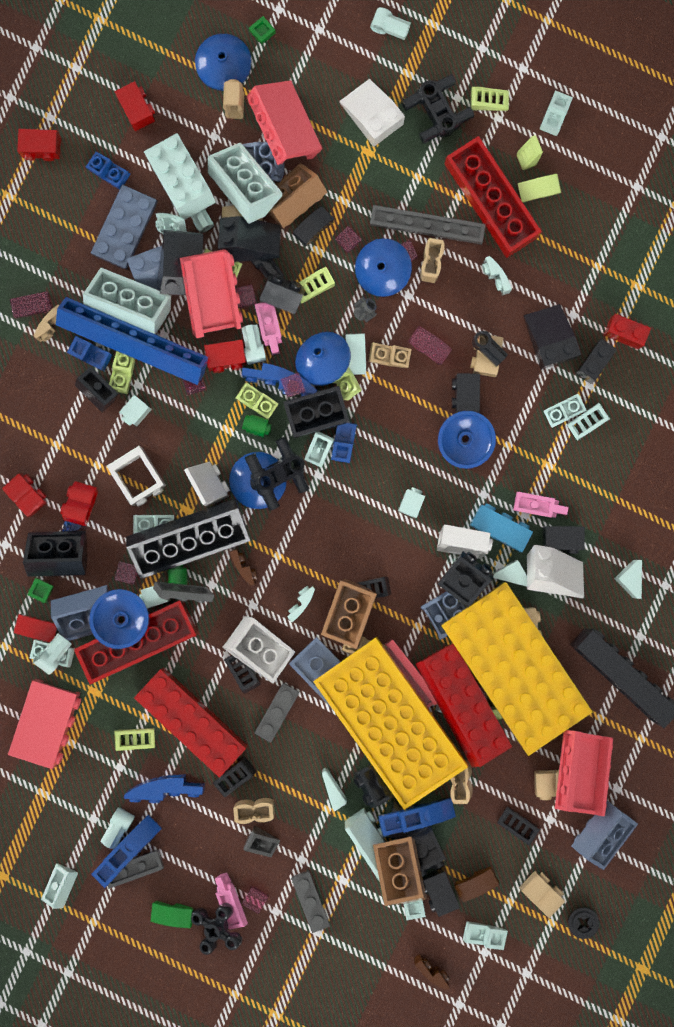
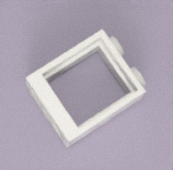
(127, 459)
(459, 539)

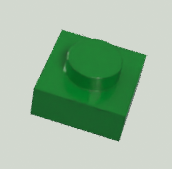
(262, 30)
(40, 590)

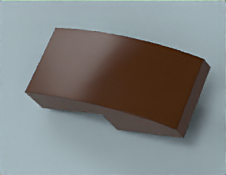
(247, 573)
(477, 885)
(436, 976)

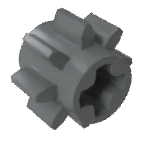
(365, 309)

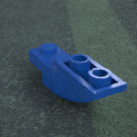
(273, 374)
(156, 789)
(417, 817)
(126, 851)

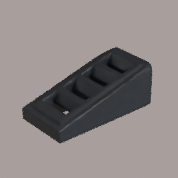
(385, 585)
(250, 686)
(243, 768)
(528, 840)

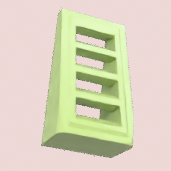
(482, 91)
(529, 153)
(317, 275)
(151, 737)

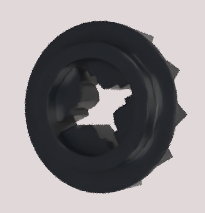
(582, 931)

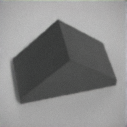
(261, 842)

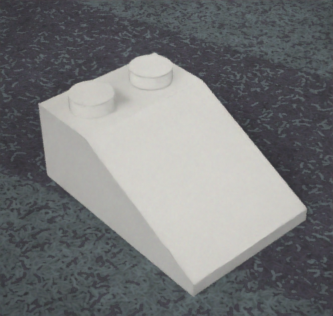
(373, 112)
(207, 483)
(554, 572)
(259, 649)

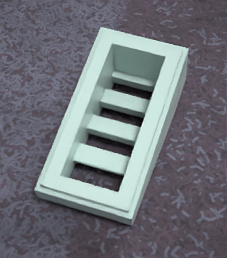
(598, 407)
(335, 794)

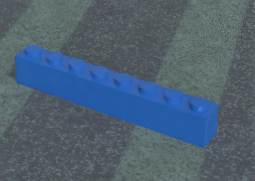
(131, 340)

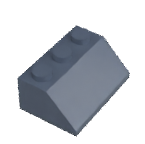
(146, 267)
(73, 613)
(604, 836)

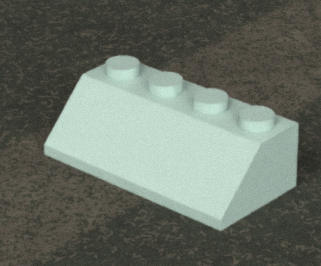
(243, 182)
(365, 835)

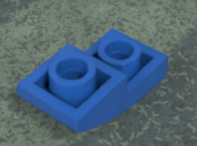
(107, 170)

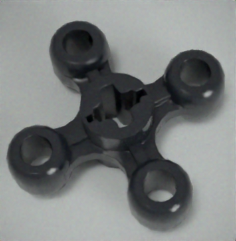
(216, 928)

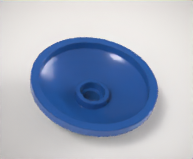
(217, 71)
(396, 270)
(327, 365)
(479, 444)
(240, 482)
(106, 614)

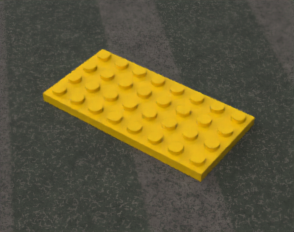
(516, 668)
(390, 723)

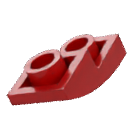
(35, 628)

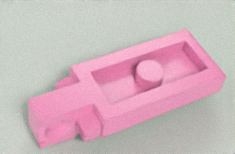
(269, 326)
(538, 505)
(227, 894)

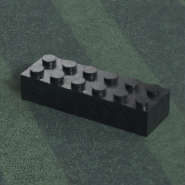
(187, 538)
(624, 677)

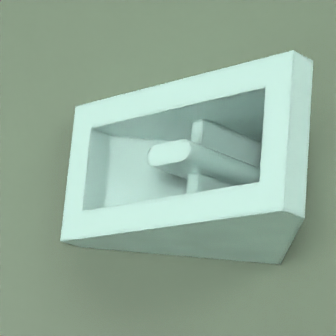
(319, 449)
(512, 573)
(631, 578)

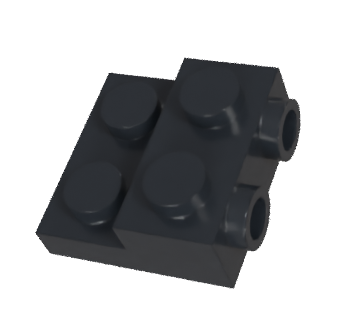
(466, 578)
(373, 786)
(428, 850)

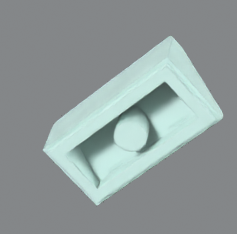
(59, 886)

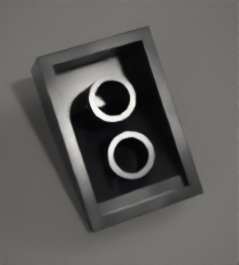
(249, 240)
(175, 246)
(551, 336)

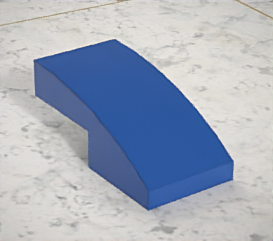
(89, 353)
(344, 442)

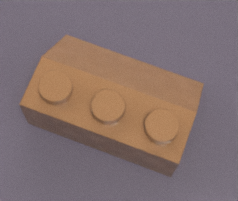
(299, 192)
(349, 613)
(399, 871)

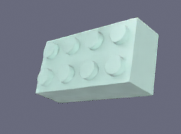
(179, 176)
(127, 300)

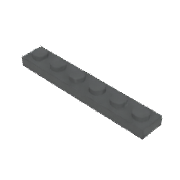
(427, 224)

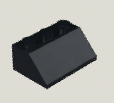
(316, 412)
(55, 553)

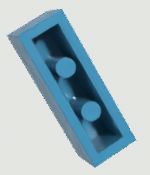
(501, 527)

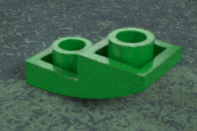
(171, 915)

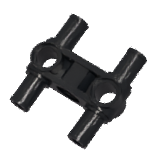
(437, 108)
(277, 473)

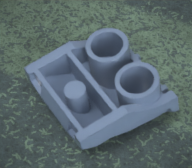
(263, 156)
(440, 611)

